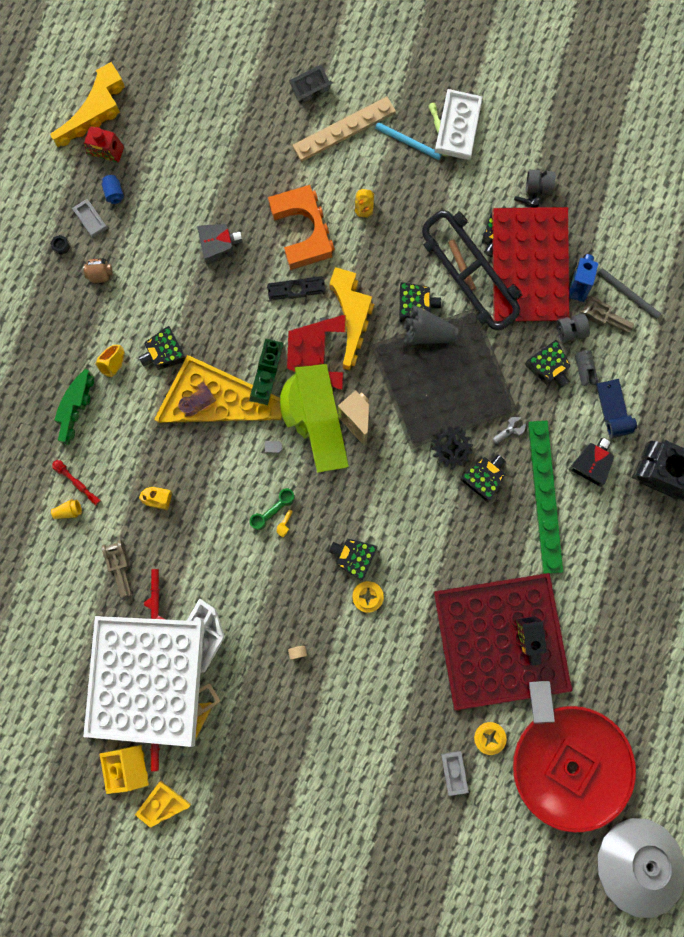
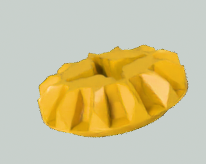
(361, 603)
(499, 736)

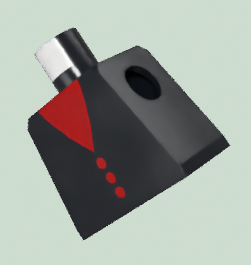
(594, 462)

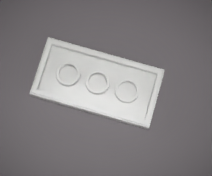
(458, 124)

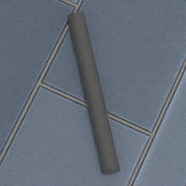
(629, 293)

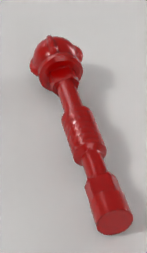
(60, 468)

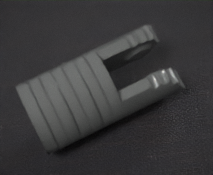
(586, 368)

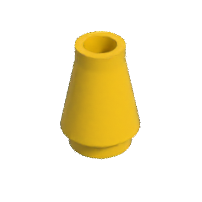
(69, 509)

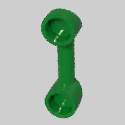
(286, 498)

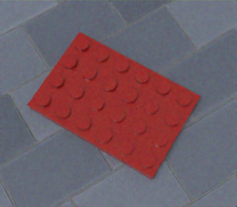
(533, 255)

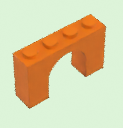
(303, 202)

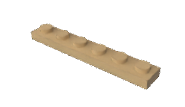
(344, 129)

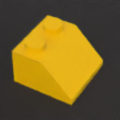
(124, 769)

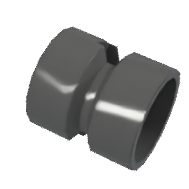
(540, 182)
(575, 327)

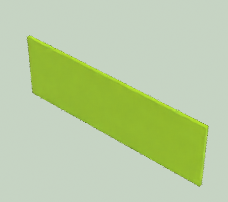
(321, 417)

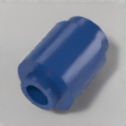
(112, 189)

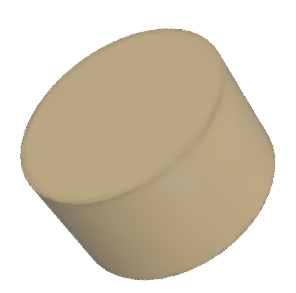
(297, 652)

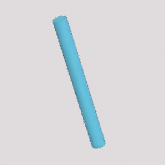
(407, 140)

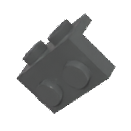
(310, 83)

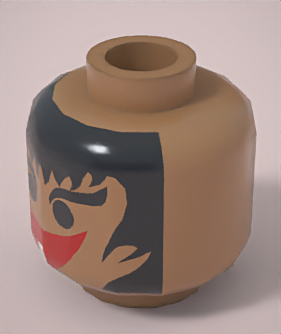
(98, 270)

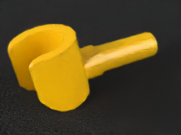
(281, 528)

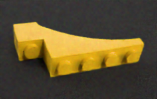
(96, 109)
(355, 307)

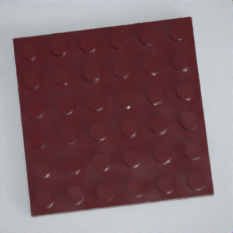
(484, 642)

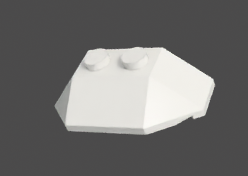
(213, 631)

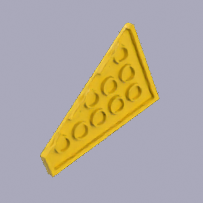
(230, 393)

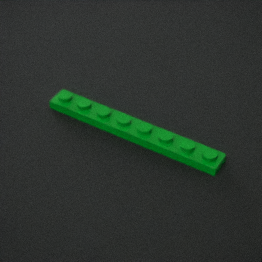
(545, 497)

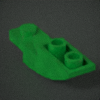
(75, 398)

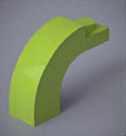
(292, 407)

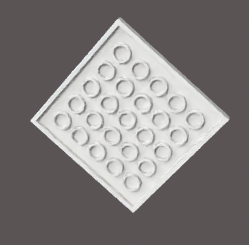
(144, 680)

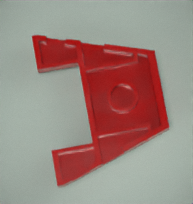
(307, 346)

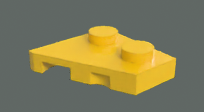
(161, 805)

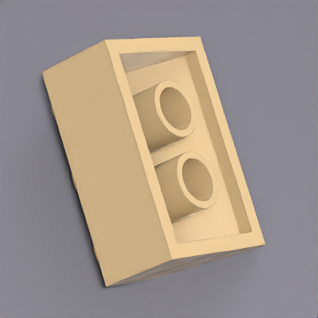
(354, 415)

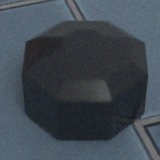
(60, 244)

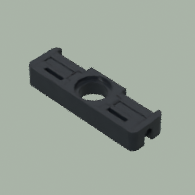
(309, 286)

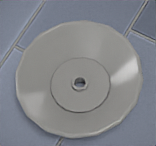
(624, 871)

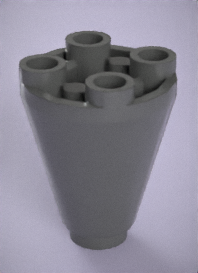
(428, 328)

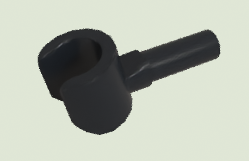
(533, 203)

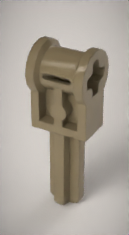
(601, 313)
(117, 562)

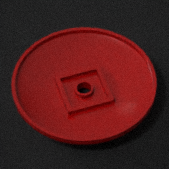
(602, 777)

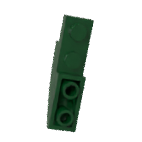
(266, 372)

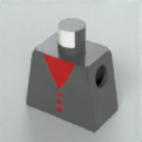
(217, 241)

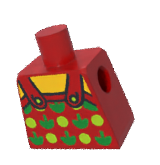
(100, 144)

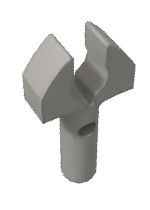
(508, 431)

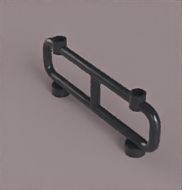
(511, 294)

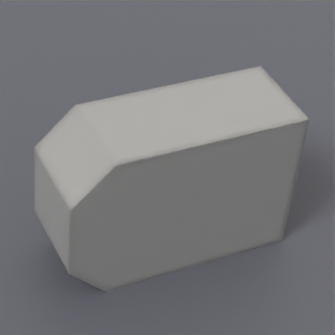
(273, 447)

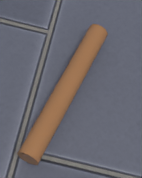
(460, 262)

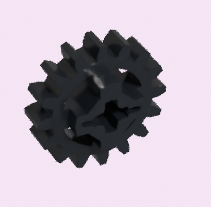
(452, 455)

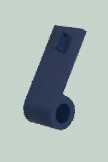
(614, 409)

